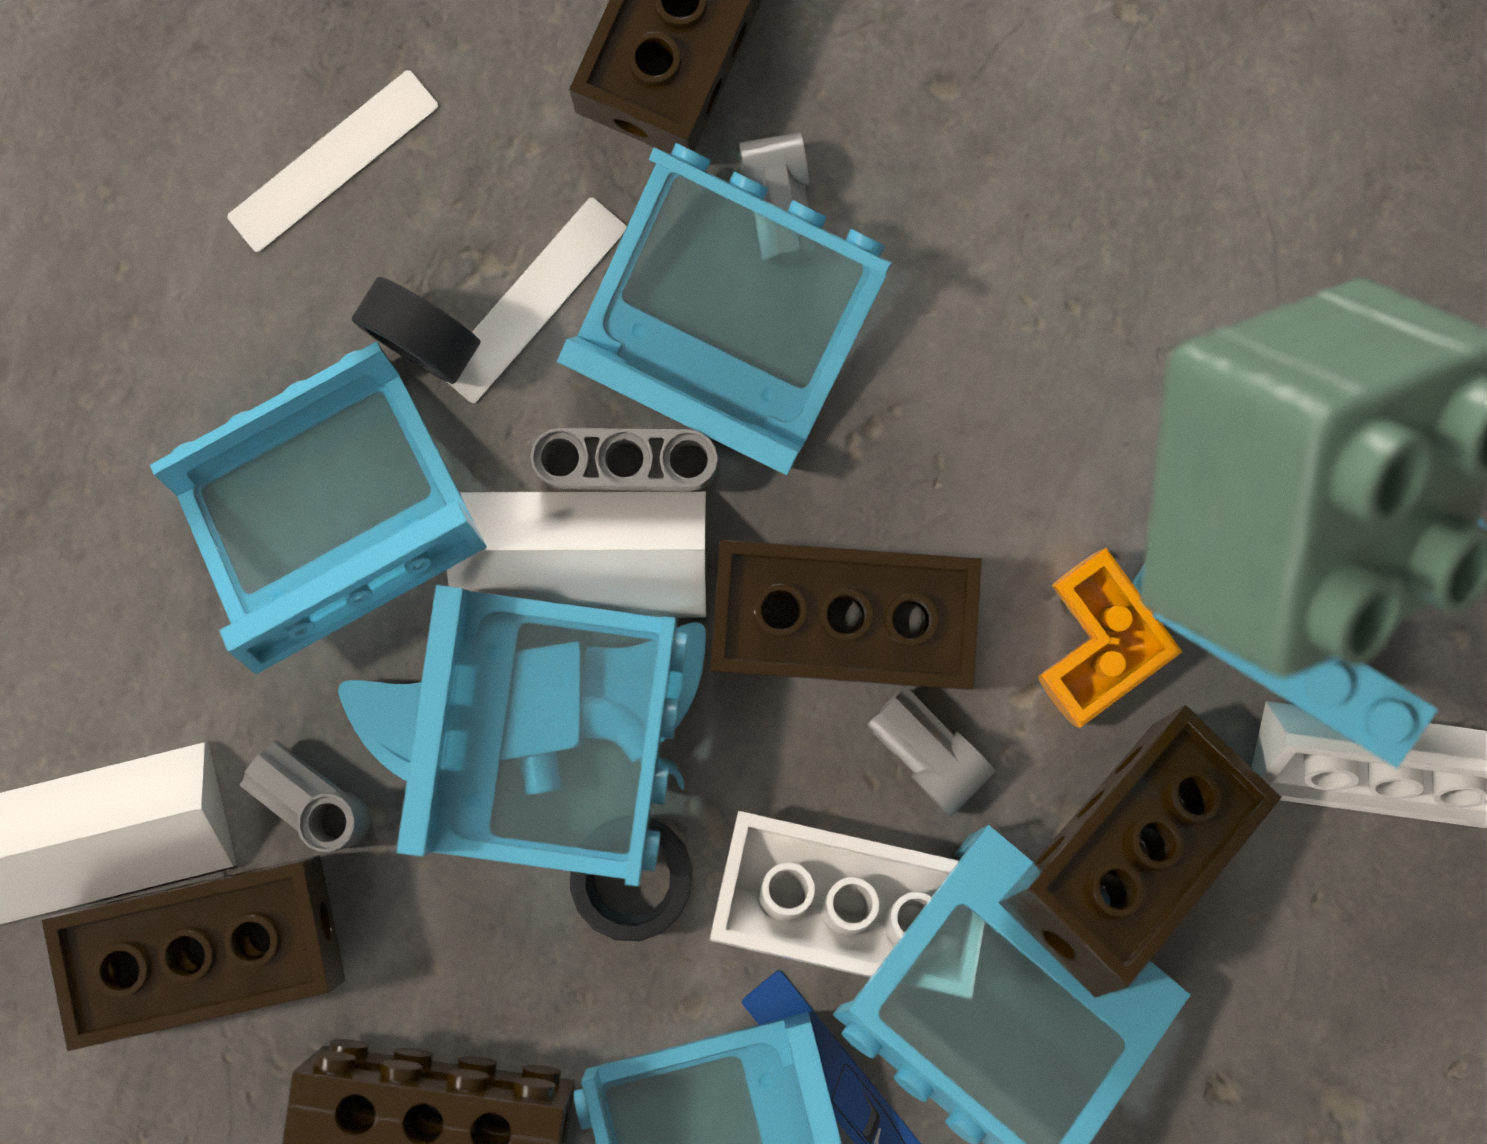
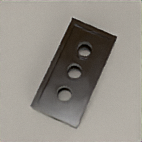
(642, 33)
(877, 582)
(1146, 844)
(107, 1003)
(331, 1105)

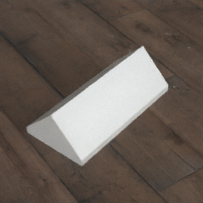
(591, 550)
(1318, 766)
(111, 832)
(820, 894)

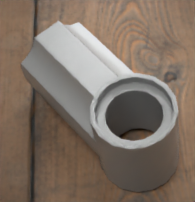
(779, 165)
(940, 761)
(301, 797)

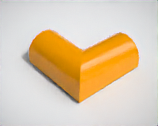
(1122, 646)

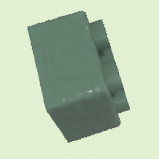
(1320, 478)

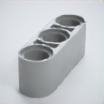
(597, 445)

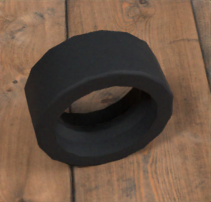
(416, 329)
(651, 923)

